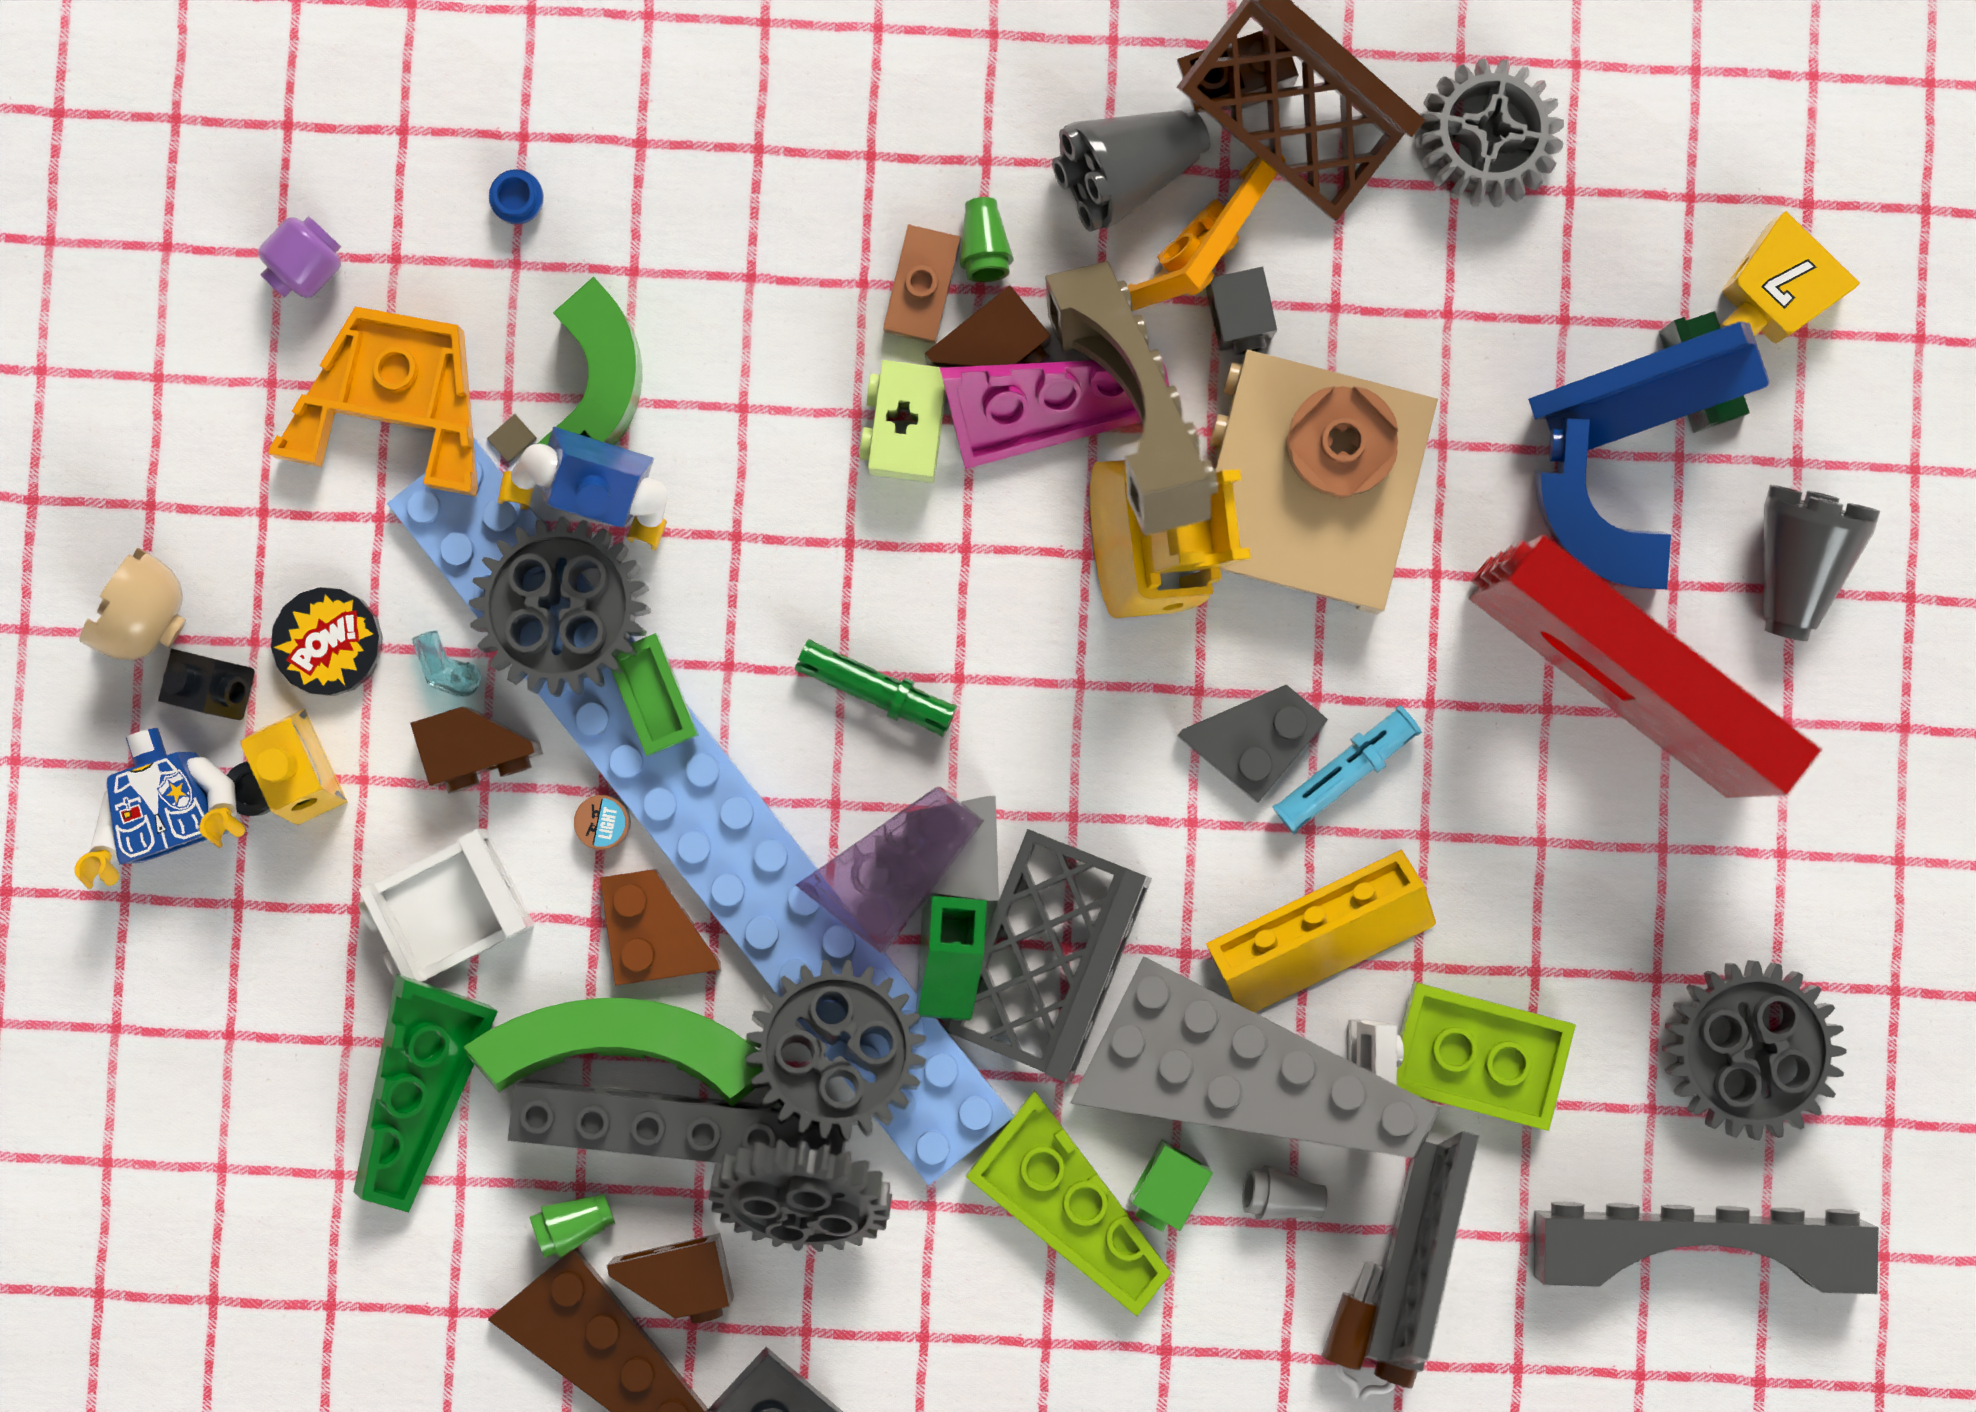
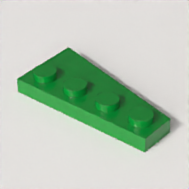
(416, 1087)

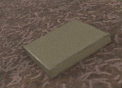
(511, 438)

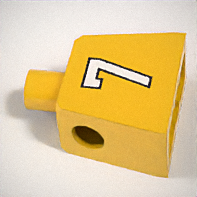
(1785, 281)

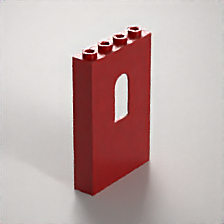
(1642, 671)

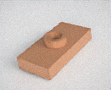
(921, 284)

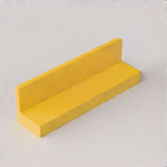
(1323, 932)

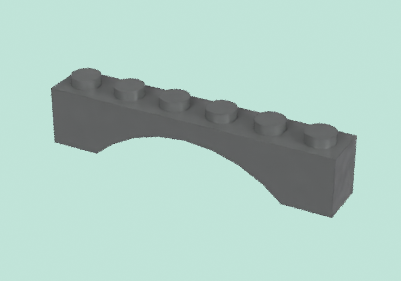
(1592, 1247)

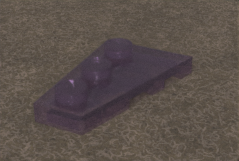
(894, 868)

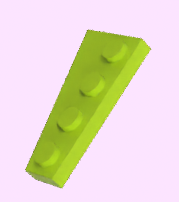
(1060, 1197)

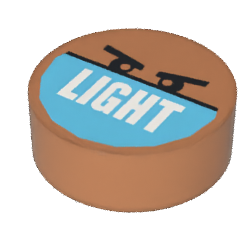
(602, 822)

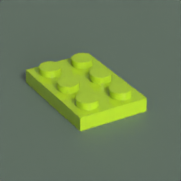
(1483, 1055)

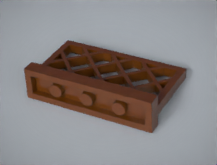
(1340, 73)

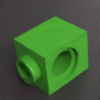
(1169, 1187)

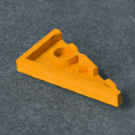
(1204, 241)

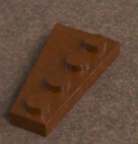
(594, 1341)

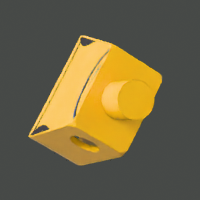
(293, 769)

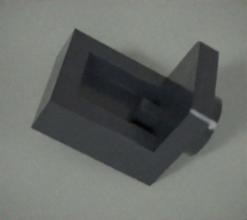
(206, 685)

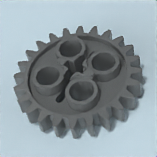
(510, 607)
(867, 1012)
(1800, 1034)
(800, 1196)

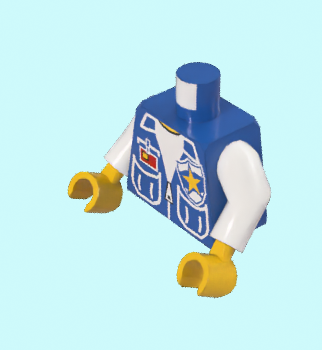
(591, 482)
(158, 809)

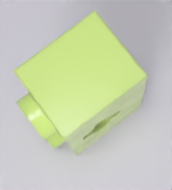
(916, 452)

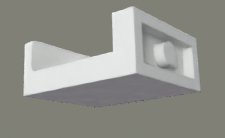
(445, 908)

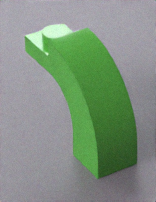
(612, 364)

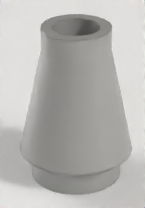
(1281, 1195)

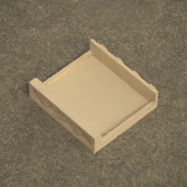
(1294, 533)

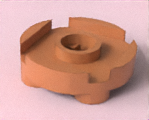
(1342, 473)

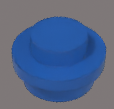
(516, 196)

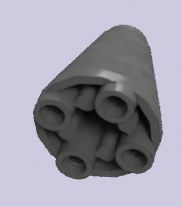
(1125, 161)
(1808, 556)

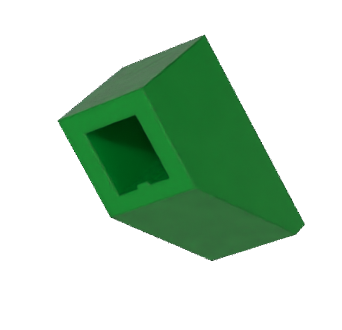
(950, 957)

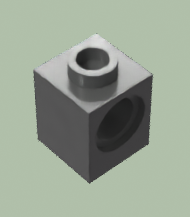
(1241, 310)

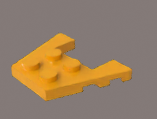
(396, 374)

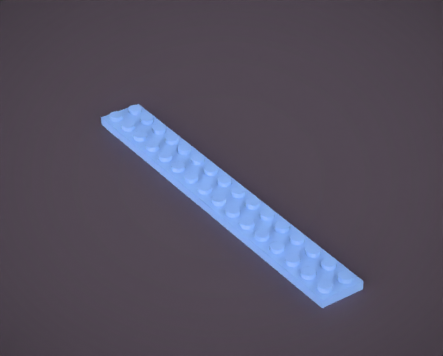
(716, 834)

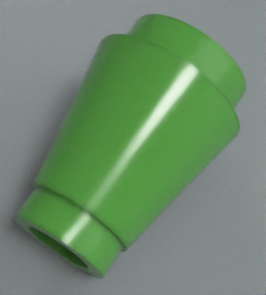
(984, 242)
(570, 1223)

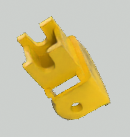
(1132, 563)

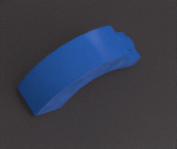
(1612, 553)

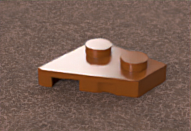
(650, 930)

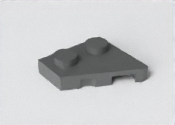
(1256, 739)

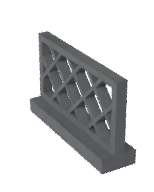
(1094, 970)
(1421, 1253)

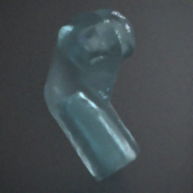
(442, 671)

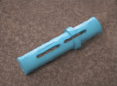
(1347, 769)

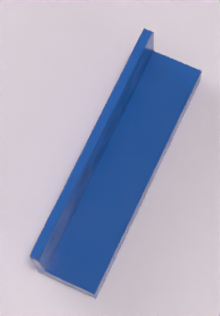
(1659, 386)

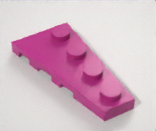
(1032, 406)

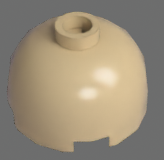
(136, 610)

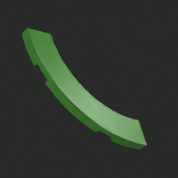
(616, 1029)

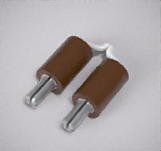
(1350, 1336)

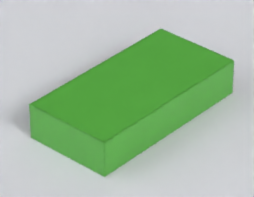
(654, 697)

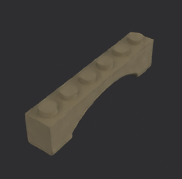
(1166, 476)

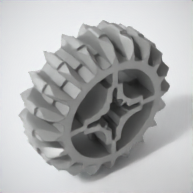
(1511, 134)

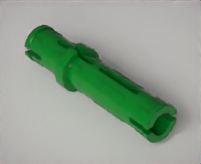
(885, 692)

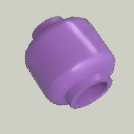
(299, 257)

